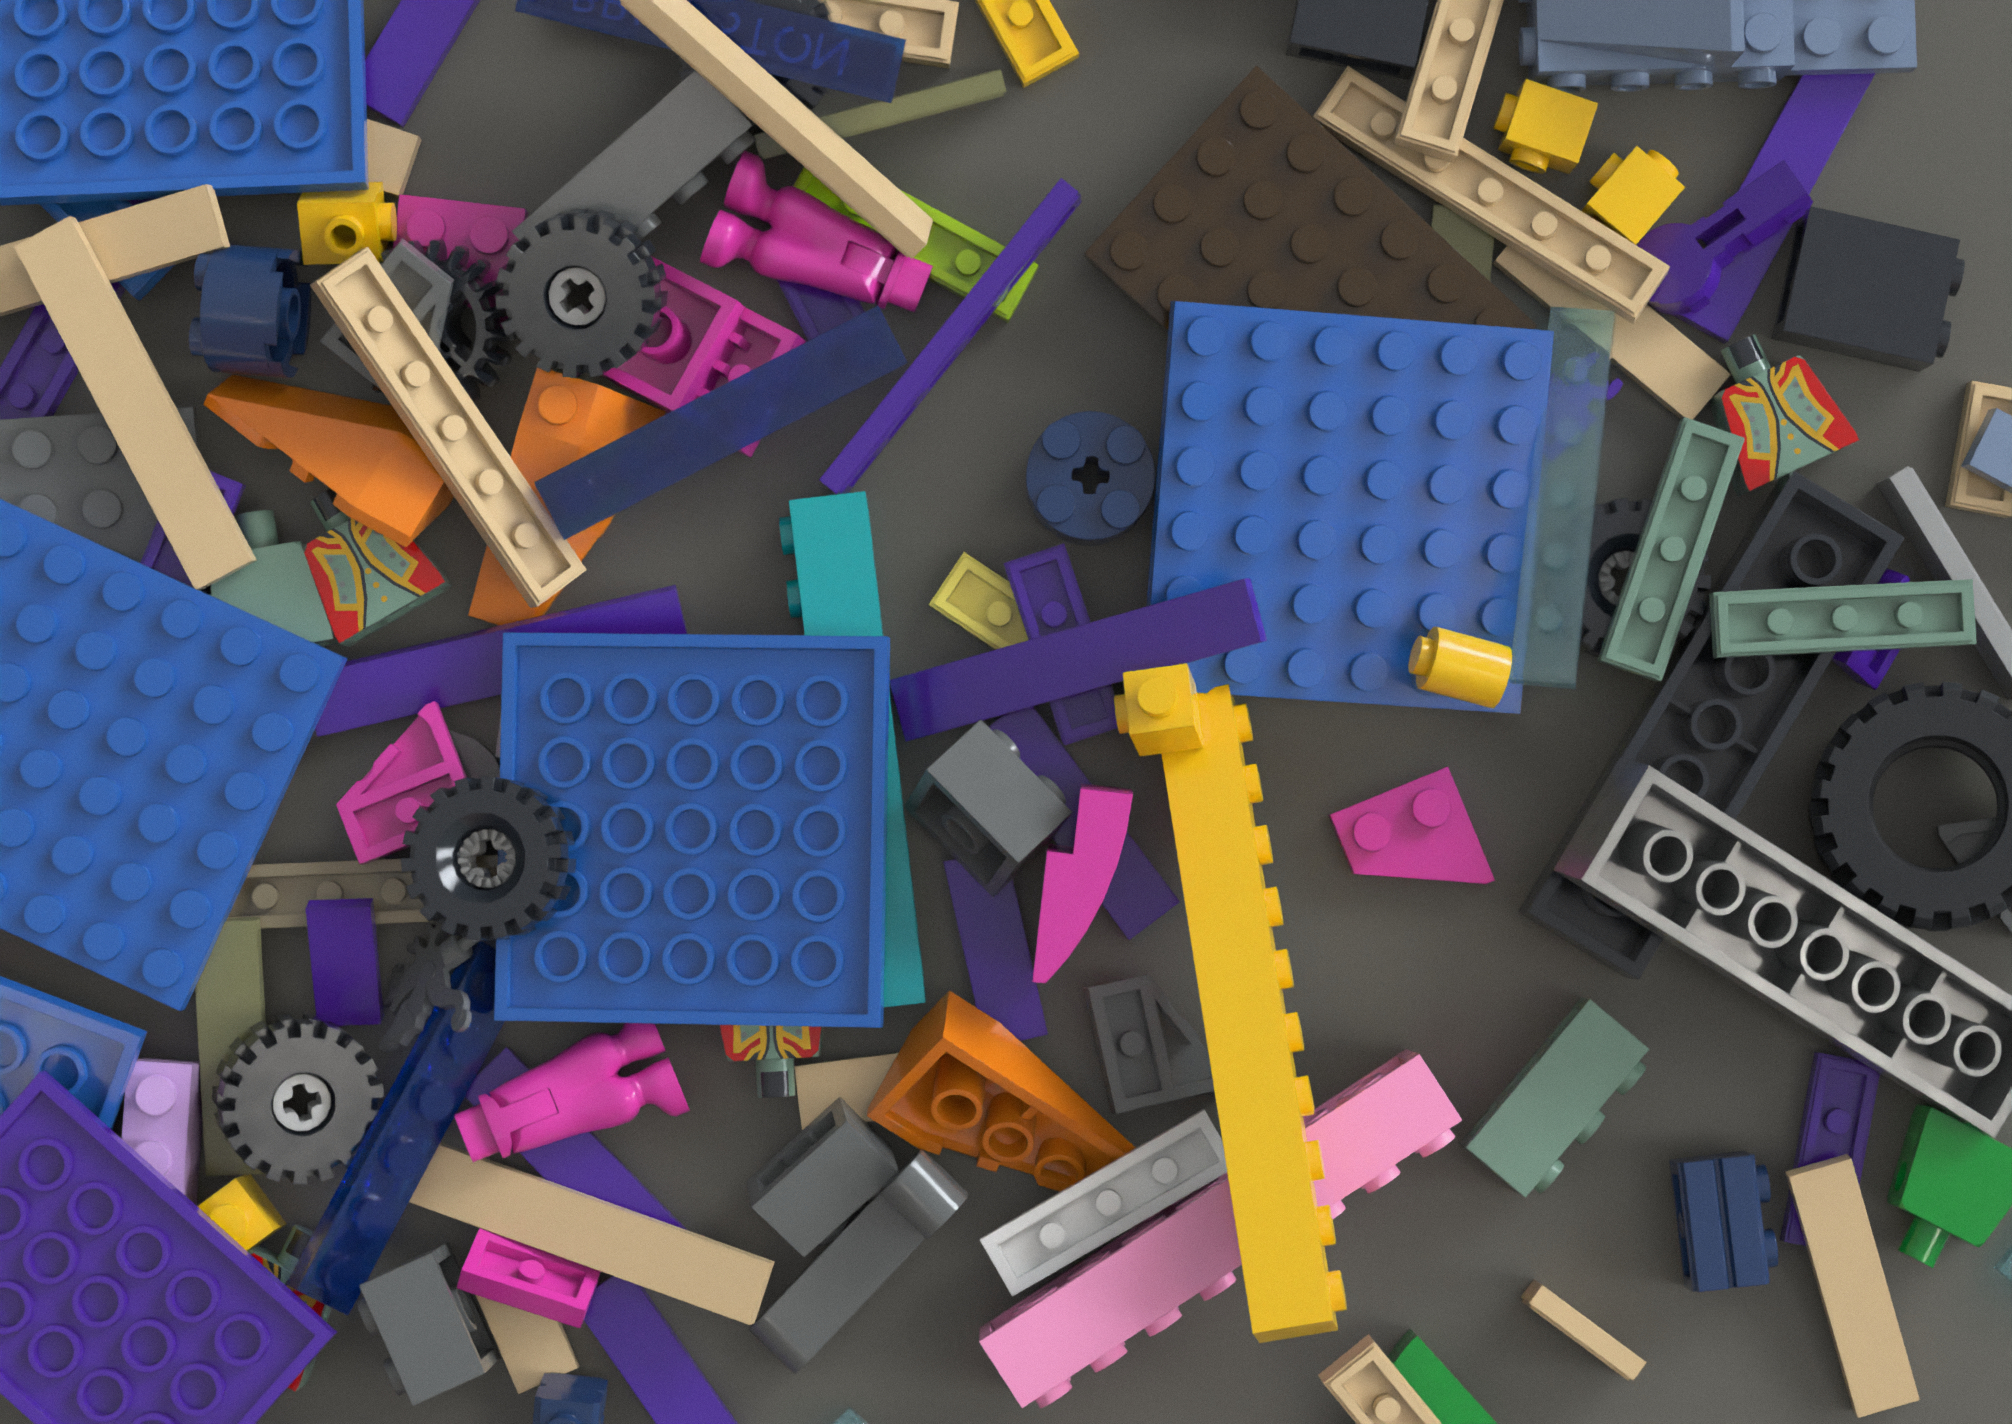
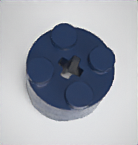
(251, 310)
(1118, 454)

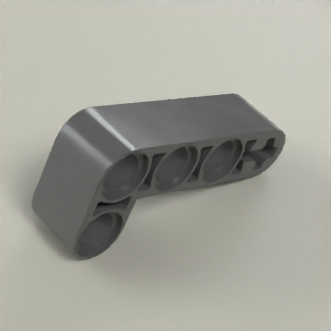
(859, 1260)

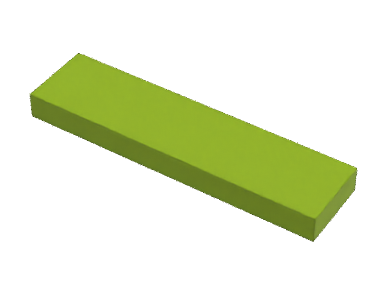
(953, 249)

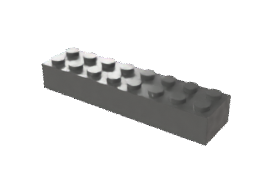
(1797, 942)

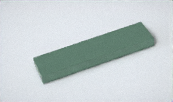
(1671, 549)
(1842, 618)

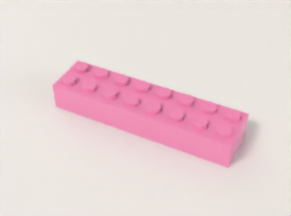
(1195, 1244)

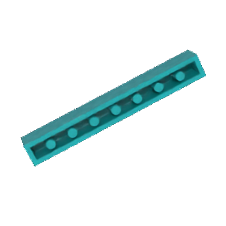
(841, 598)

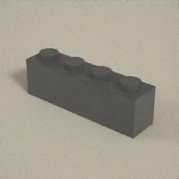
(655, 159)

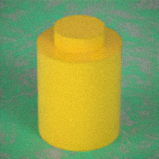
(1461, 666)

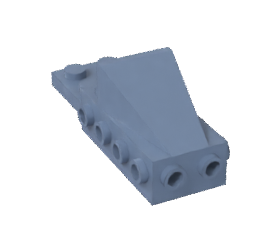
(1711, 41)

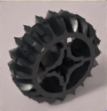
(454, 342)

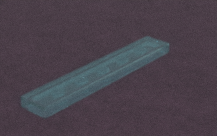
(1563, 501)

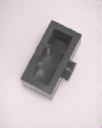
(822, 1178)

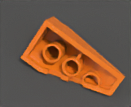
(558, 426)
(346, 444)
(984, 1094)

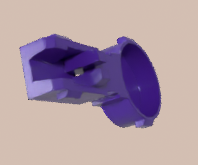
(1742, 221)

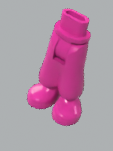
(810, 243)
(573, 1094)

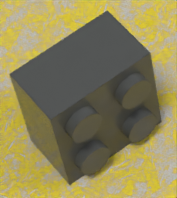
(988, 807)
(427, 1325)

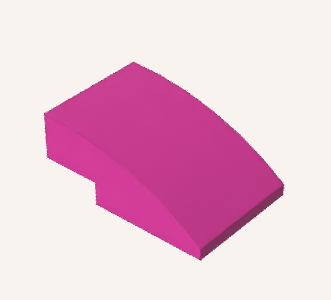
(700, 346)
(1080, 875)

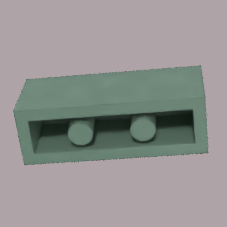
(1556, 1098)

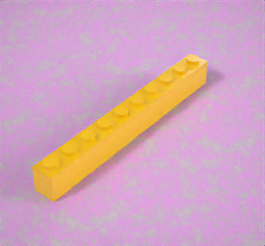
(1249, 1031)

